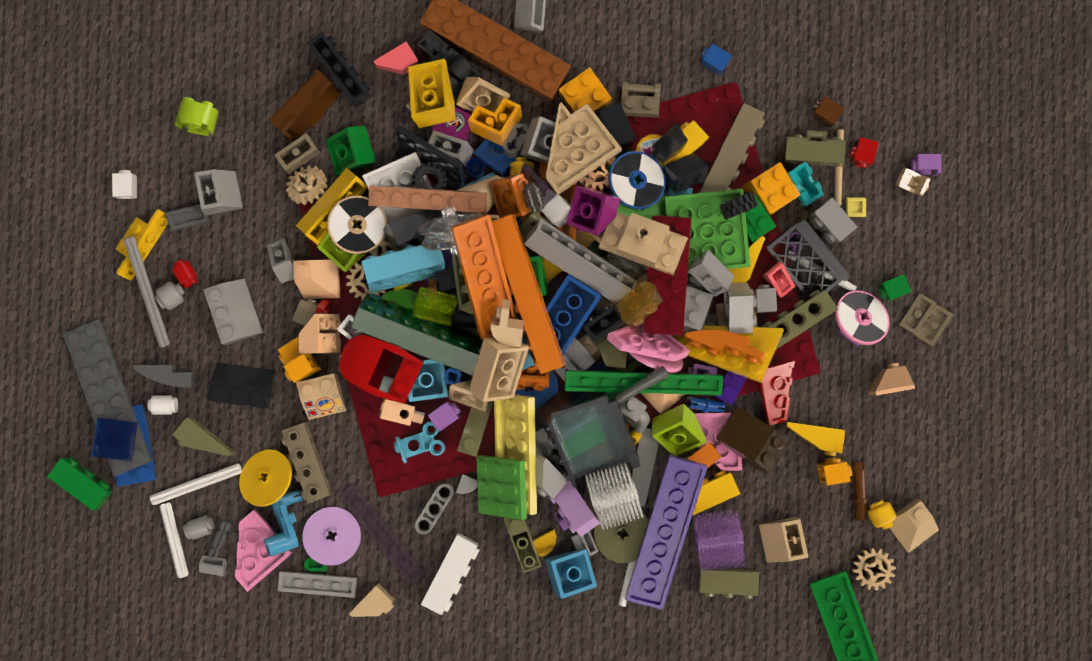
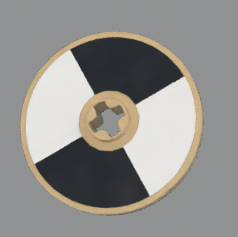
(341, 225)

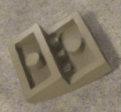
(919, 314)

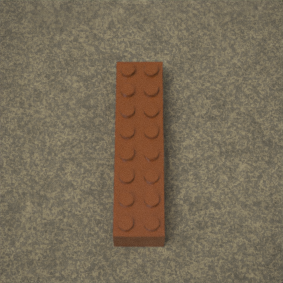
(496, 47)

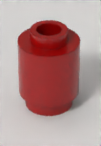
(184, 273)

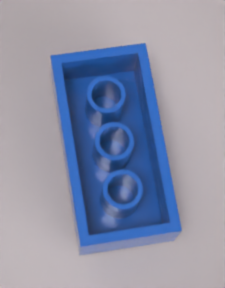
(571, 310)

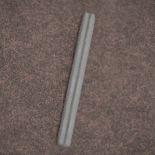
(146, 291)

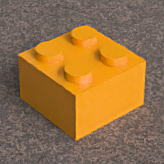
(585, 90)
(773, 188)

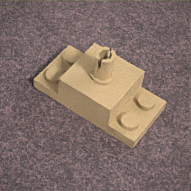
(644, 242)

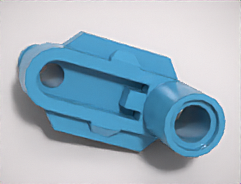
(287, 538)

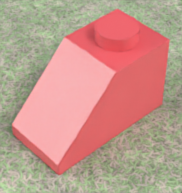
(397, 59)

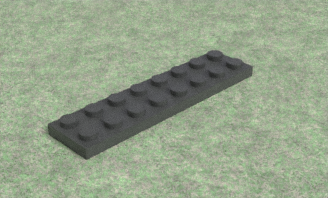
(104, 386)

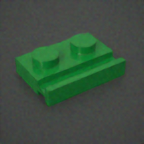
(758, 222)

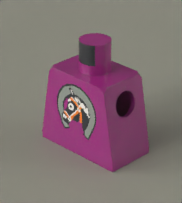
(458, 128)

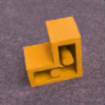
(495, 125)
(297, 366)

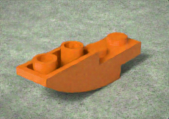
(718, 341)

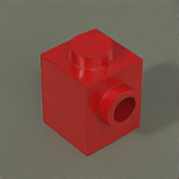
(863, 152)

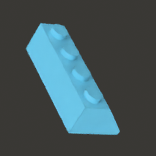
(401, 267)

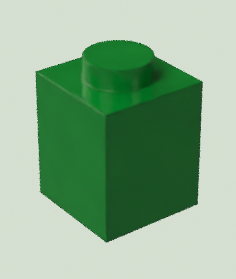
(894, 288)

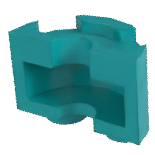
(807, 187)

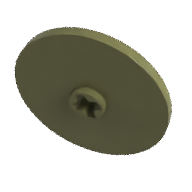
(613, 546)

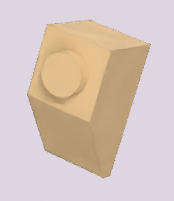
(374, 603)

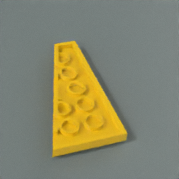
(762, 339)

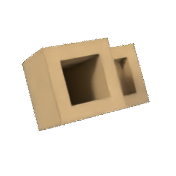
(504, 329)

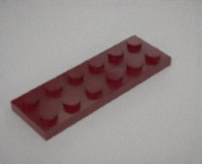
(670, 313)

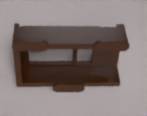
(305, 106)

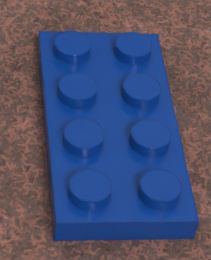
(147, 471)

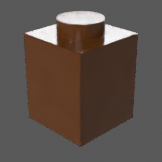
(827, 111)

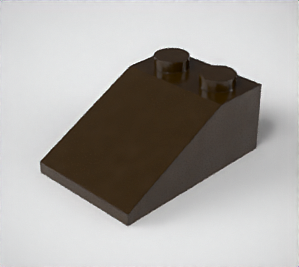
(752, 440)

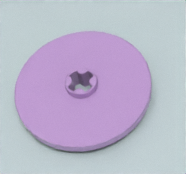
(316, 533)

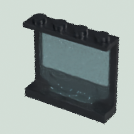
(591, 437)

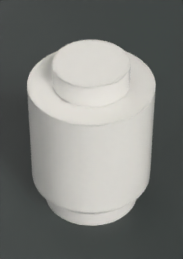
(163, 404)

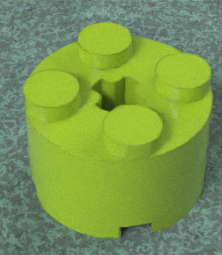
(197, 117)

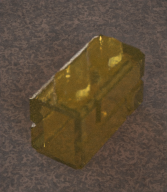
(639, 303)

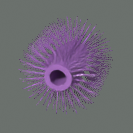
(719, 540)

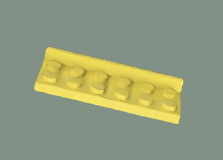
(516, 439)

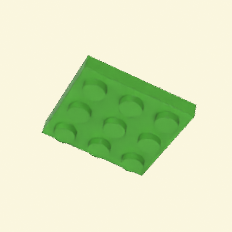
(501, 487)

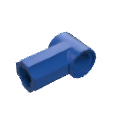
(455, 376)

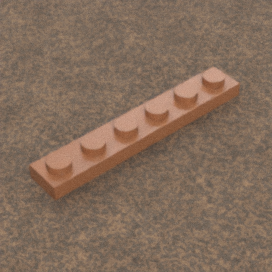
(427, 198)

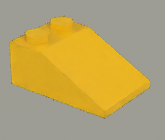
(431, 94)

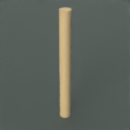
(838, 175)

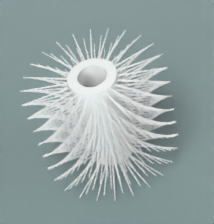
(614, 496)

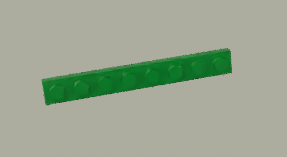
(619, 381)

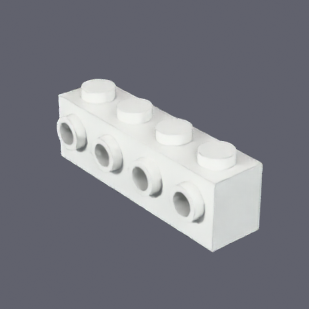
(448, 576)

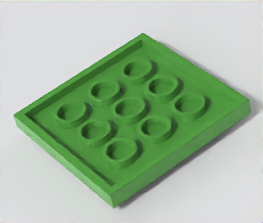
(710, 230)

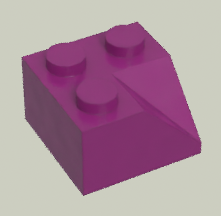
(592, 210)

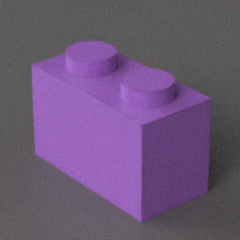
(445, 415)

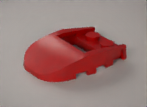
(361, 358)

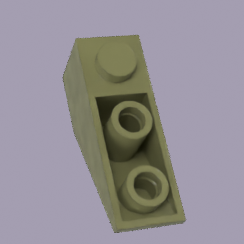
(523, 544)

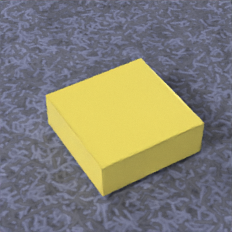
(856, 207)

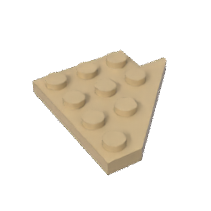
(578, 147)

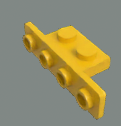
(145, 236)

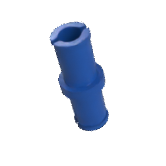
(705, 404)

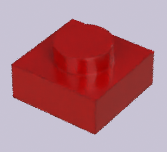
(323, 307)

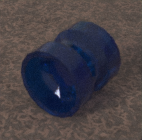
(477, 166)

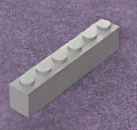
(579, 262)

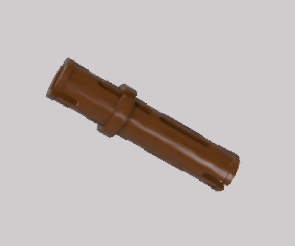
(860, 498)

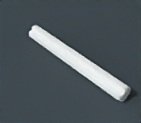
(195, 484)

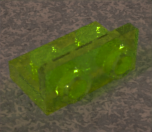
(434, 306)

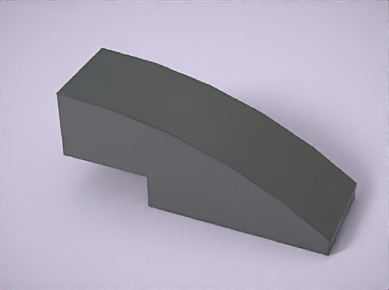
(167, 375)

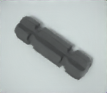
(219, 539)

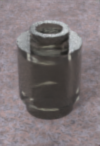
(533, 197)

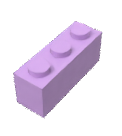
(575, 509)

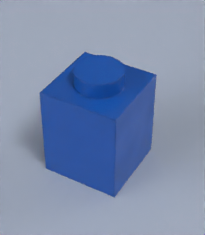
(715, 59)

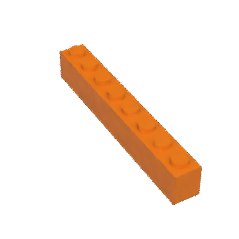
(527, 295)

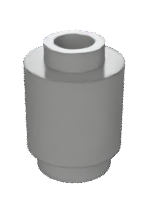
(198, 527)

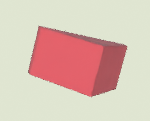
(779, 278)

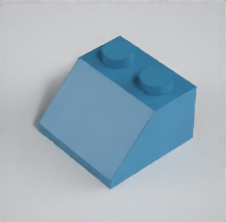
(570, 573)

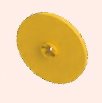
(277, 481)

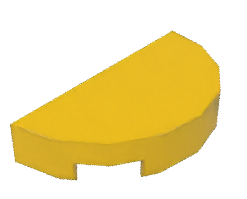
(545, 543)

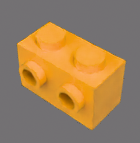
(834, 471)

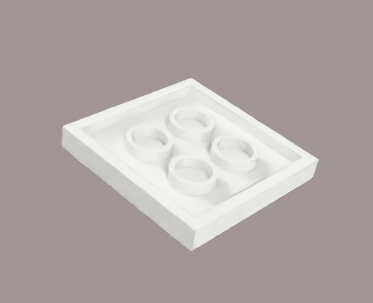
(397, 175)

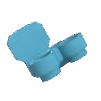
(426, 443)

